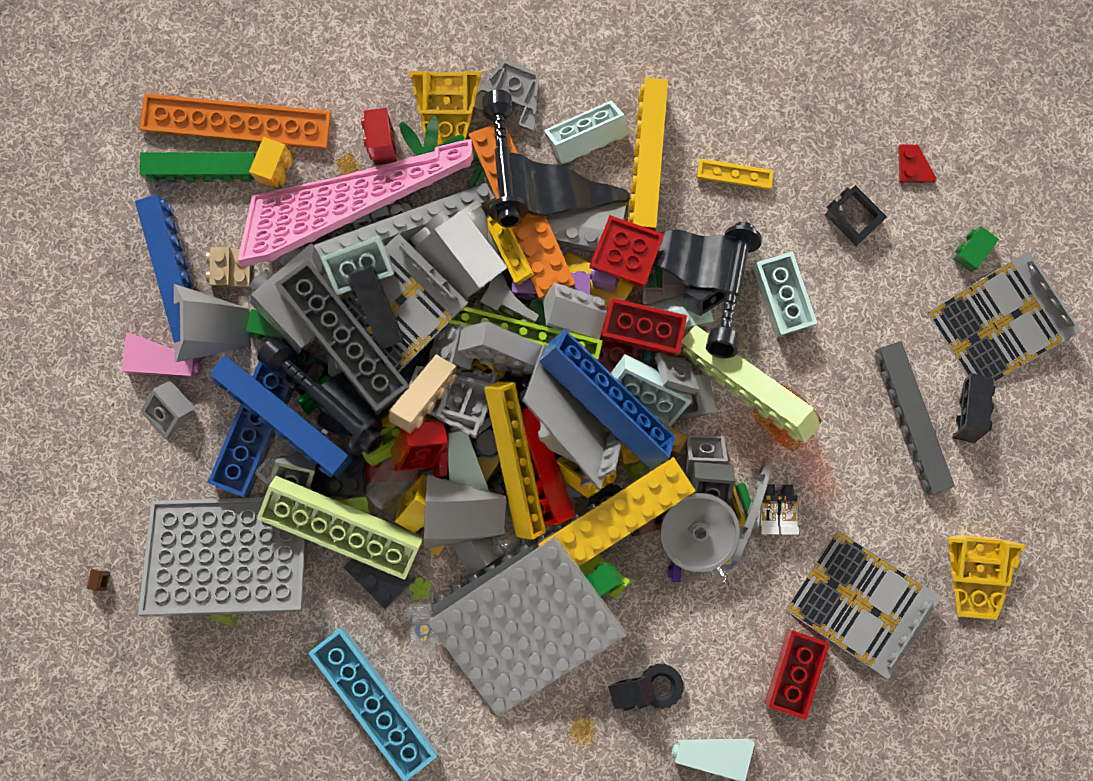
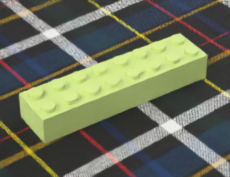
(754, 387)
(339, 527)

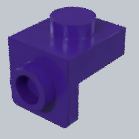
(674, 572)

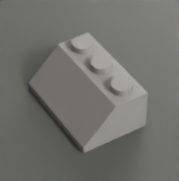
(574, 311)

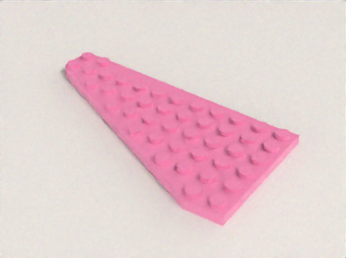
(302, 213)

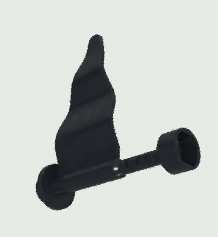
(536, 186)
(712, 265)
(338, 394)

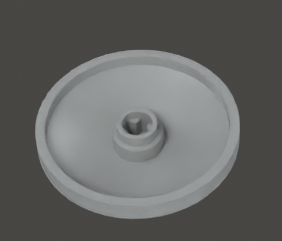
(700, 532)

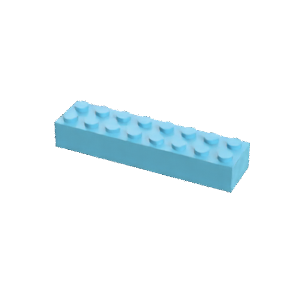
(373, 704)

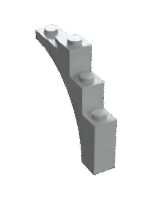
(501, 299)

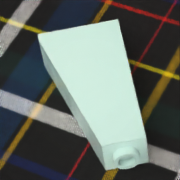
(463, 461)
(717, 756)

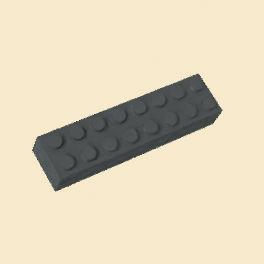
(342, 337)

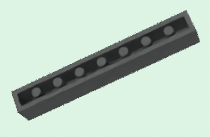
(914, 418)

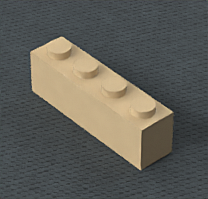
(423, 394)

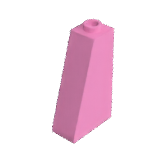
(151, 358)

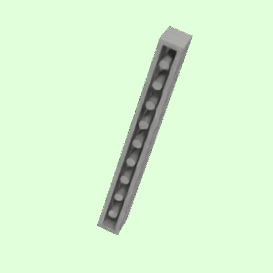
(406, 223)

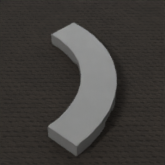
(754, 507)

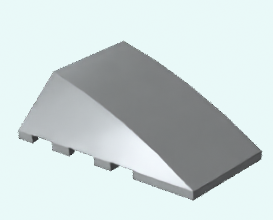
(208, 325)
(463, 402)
(460, 513)

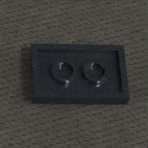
(350, 482)

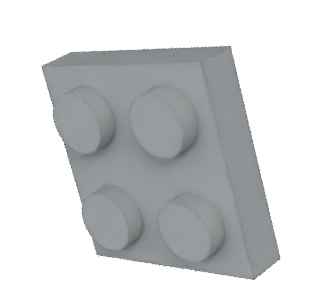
(676, 373)

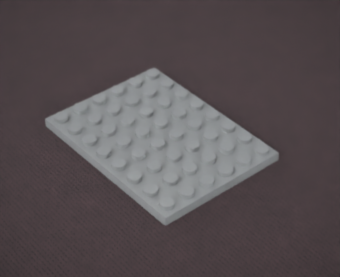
(219, 560)
(527, 627)

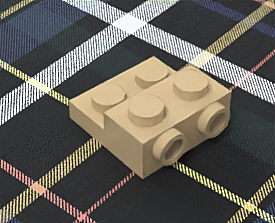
(225, 269)

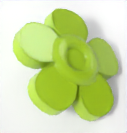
(635, 470)
(420, 588)

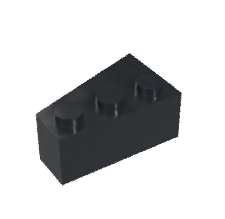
(976, 408)
(379, 584)

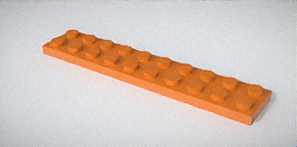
(235, 121)
(533, 231)

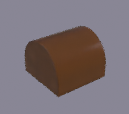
(98, 580)

